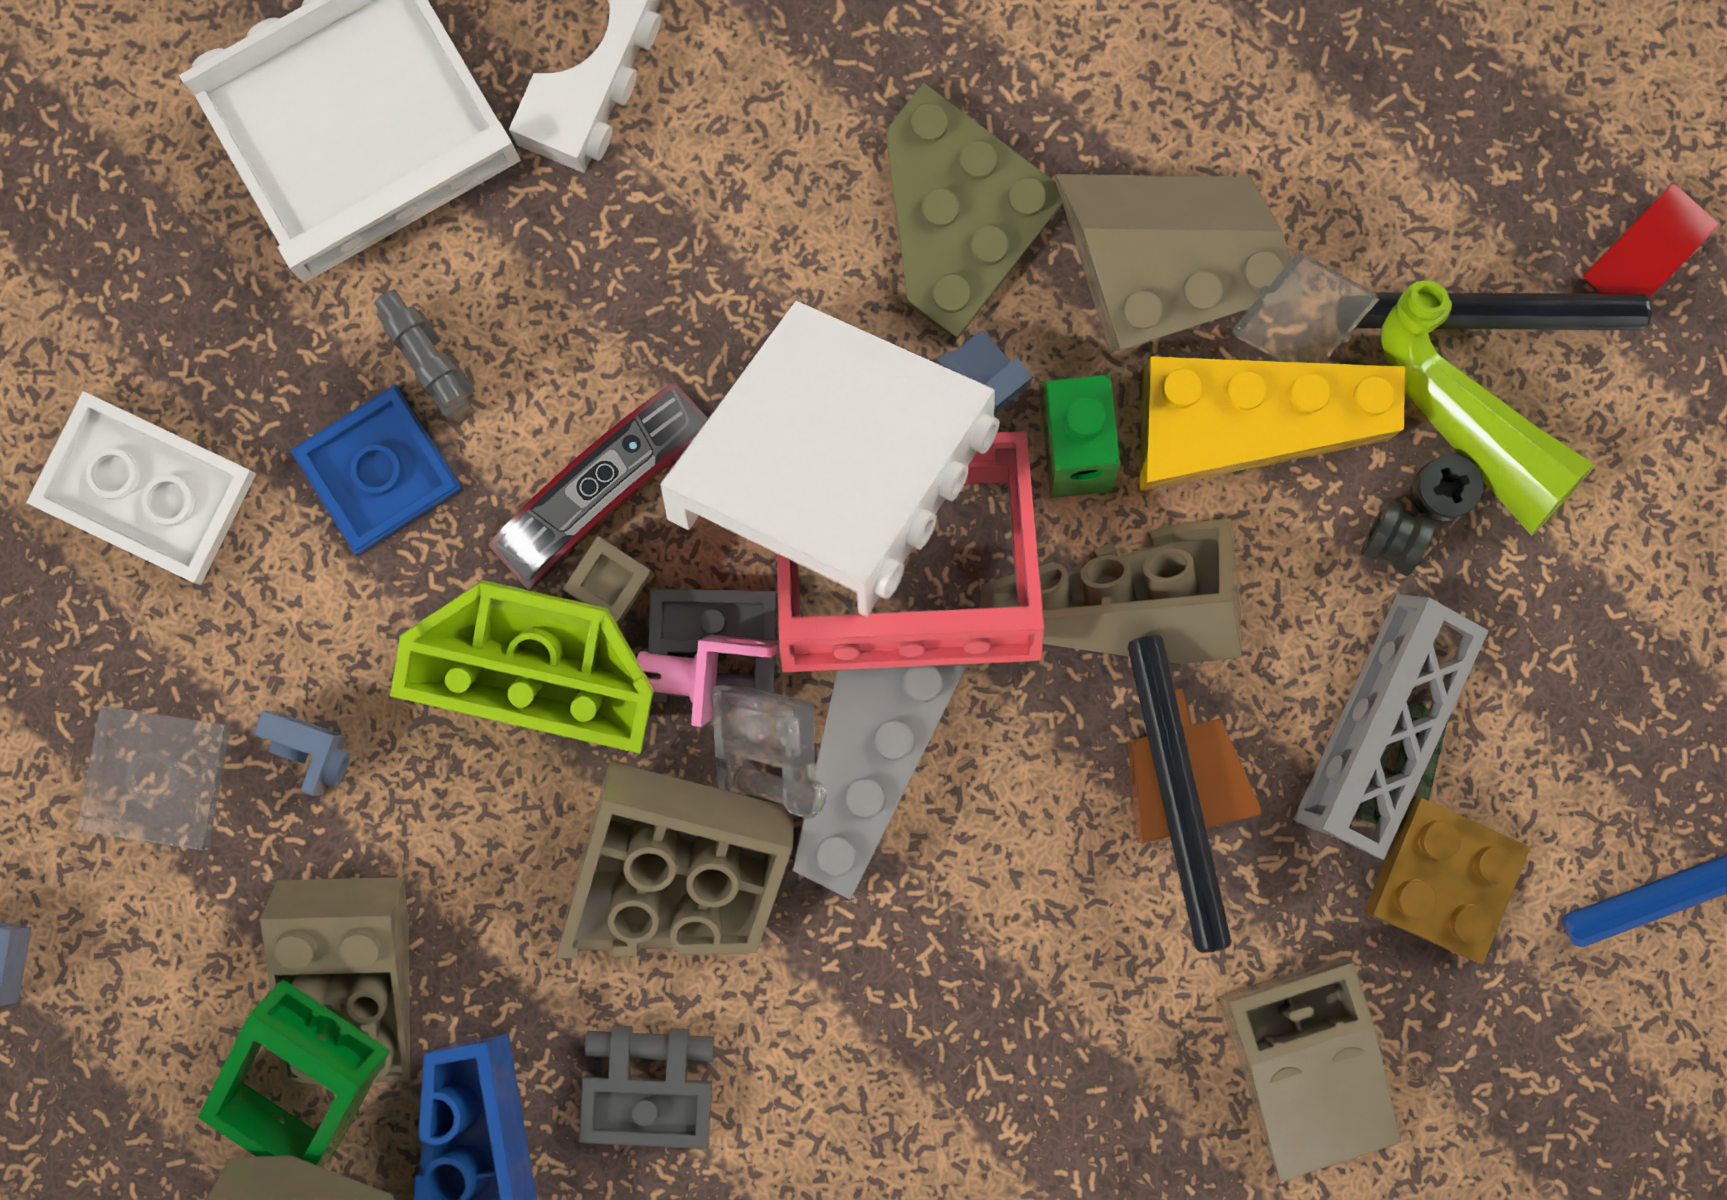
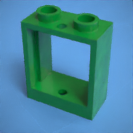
(288, 1027)

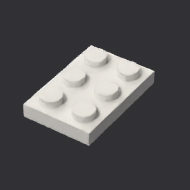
(141, 488)

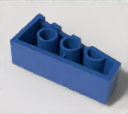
(473, 1124)

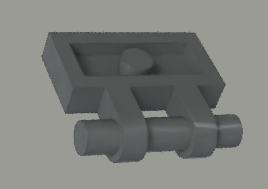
(435, 371)
(647, 1110)

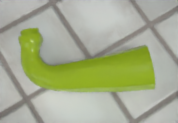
(1515, 457)

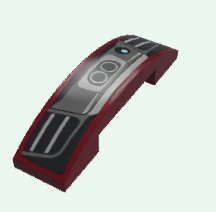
(597, 484)

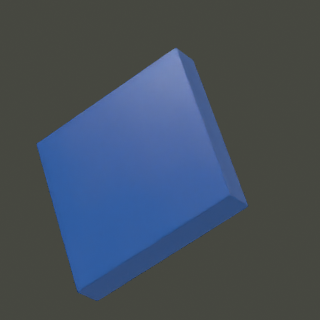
(376, 470)

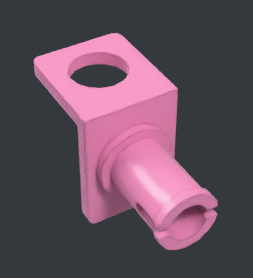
(698, 675)

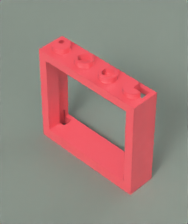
(931, 636)

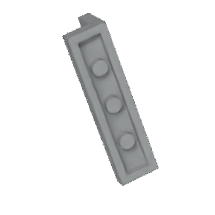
(1372, 714)

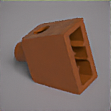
(1218, 774)

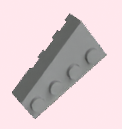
(865, 761)

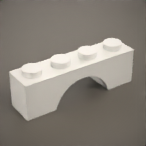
(569, 109)

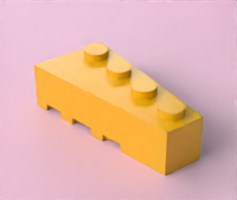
(1252, 414)

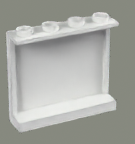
(348, 123)
(834, 452)

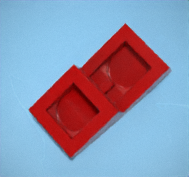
(1653, 245)

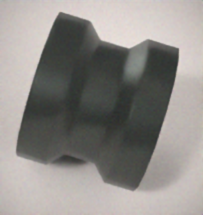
(1434, 495)
(1398, 537)

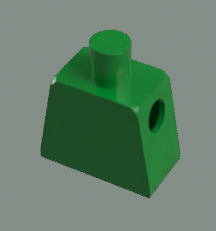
(1079, 435)

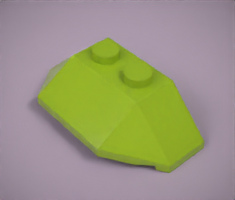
(527, 665)

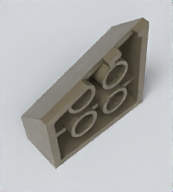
(1170, 249)
(675, 868)

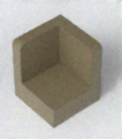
(608, 579)

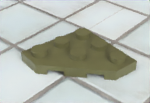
(960, 208)

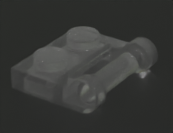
(770, 731)

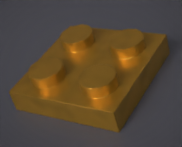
(1447, 879)

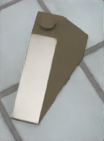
(1172, 589)

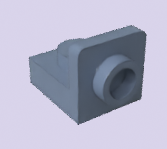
(297, 739)

